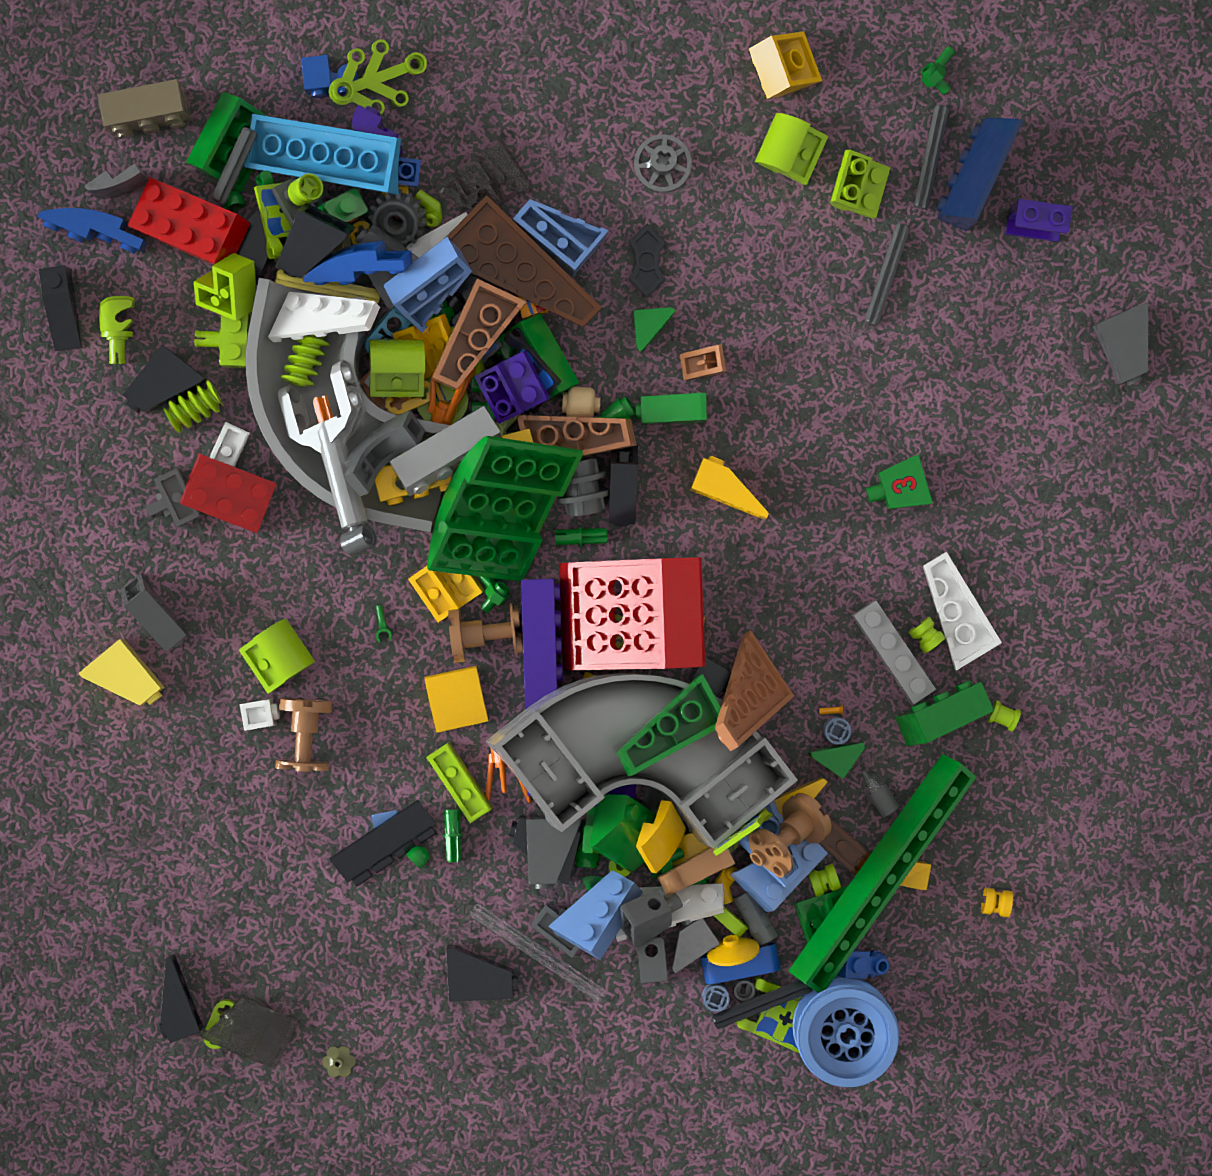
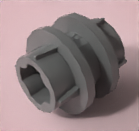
(583, 491)

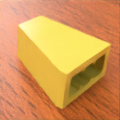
(124, 674)

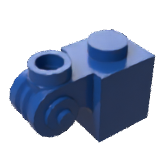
(318, 76)
(864, 963)

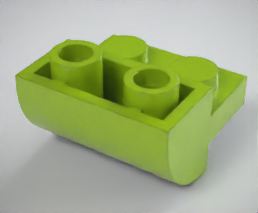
(791, 148)
(859, 184)
(396, 368)
(276, 655)

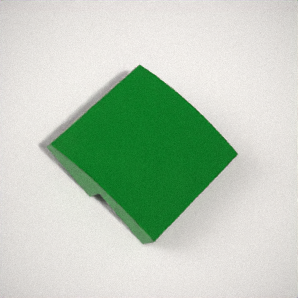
(811, 910)

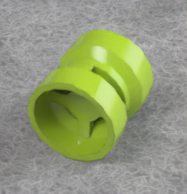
(305, 189)
(927, 635)
(824, 880)

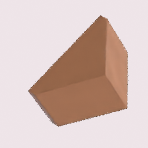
(703, 362)

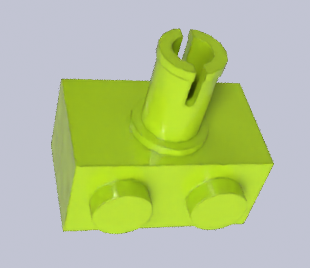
(230, 339)

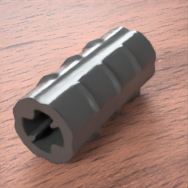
(755, 918)

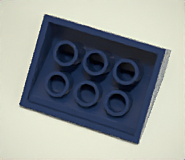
(978, 171)

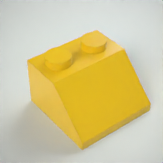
(785, 64)

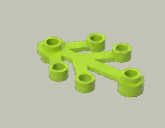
(373, 79)

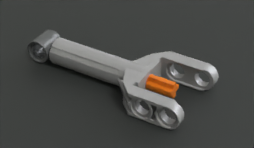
(330, 440)

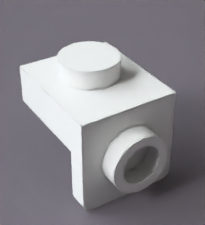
(259, 714)

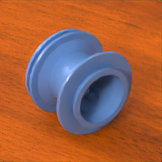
(840, 1066)

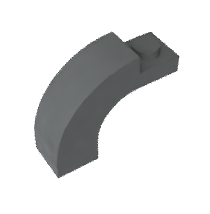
(380, 448)

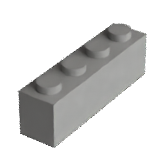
(442, 452)
(893, 652)

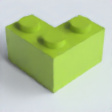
(228, 287)

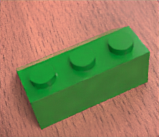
(220, 137)
(544, 344)
(618, 829)

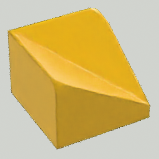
(918, 876)

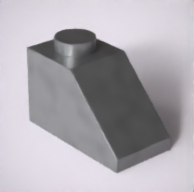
(692, 942)

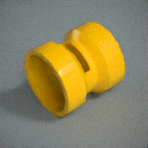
(997, 902)

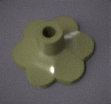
(339, 1055)

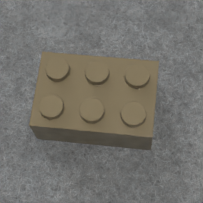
(145, 108)

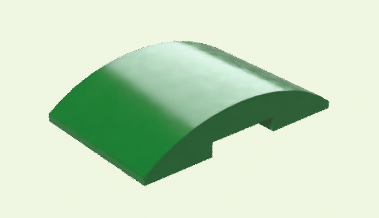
(498, 507)

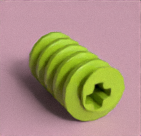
(304, 361)
(193, 407)

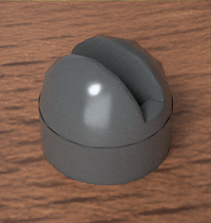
(749, 989)

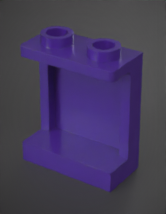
(1038, 220)

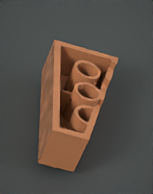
(477, 328)
(580, 433)

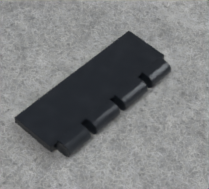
(376, 846)

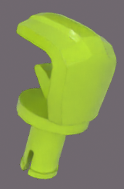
(113, 330)

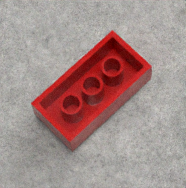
(188, 222)

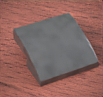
(109, 186)

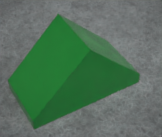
(649, 323)
(839, 758)

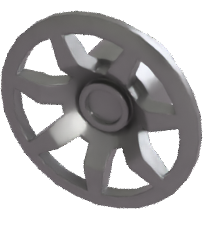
(662, 162)

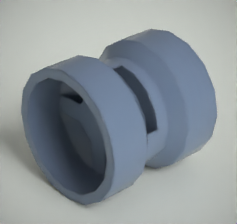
(835, 726)
(715, 992)

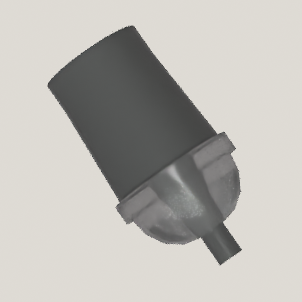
(878, 793)

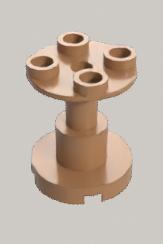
(474, 633)
(304, 722)
(801, 823)

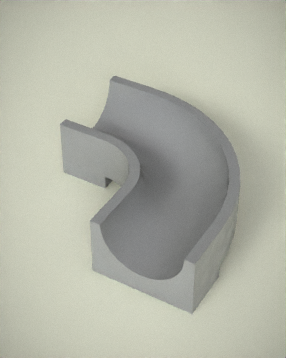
(263, 370)
(568, 757)

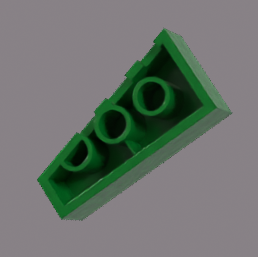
(676, 725)

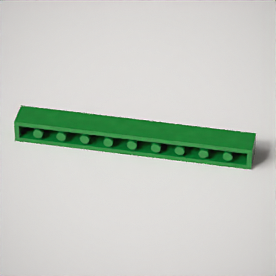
(882, 873)

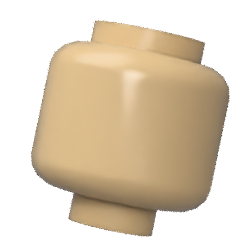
(580, 402)

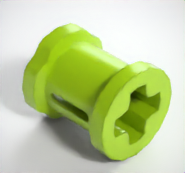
(1004, 716)

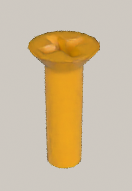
(831, 710)

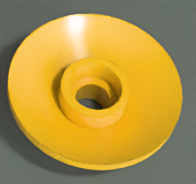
(733, 951)

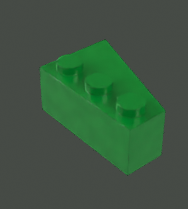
(944, 713)

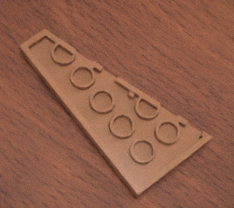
(751, 694)

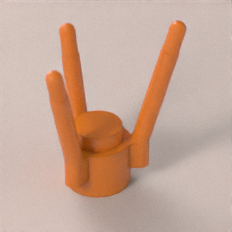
(444, 410)
(499, 763)

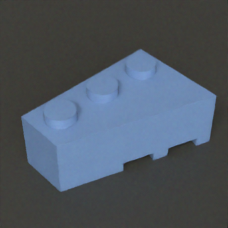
(563, 238)
(428, 282)
(766, 888)
(597, 915)

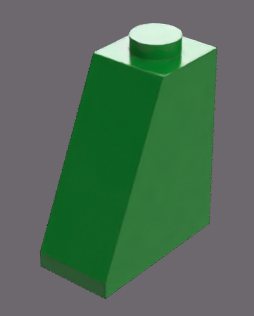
(672, 409)

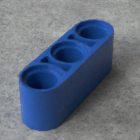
(765, 962)

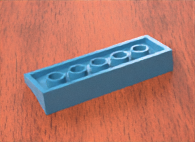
(325, 151)

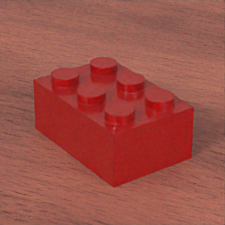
(227, 493)

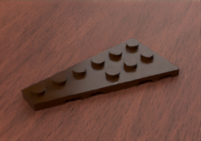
(513, 261)

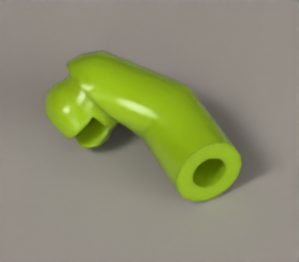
(433, 208)

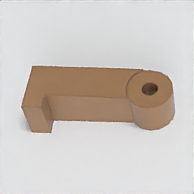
(694, 870)

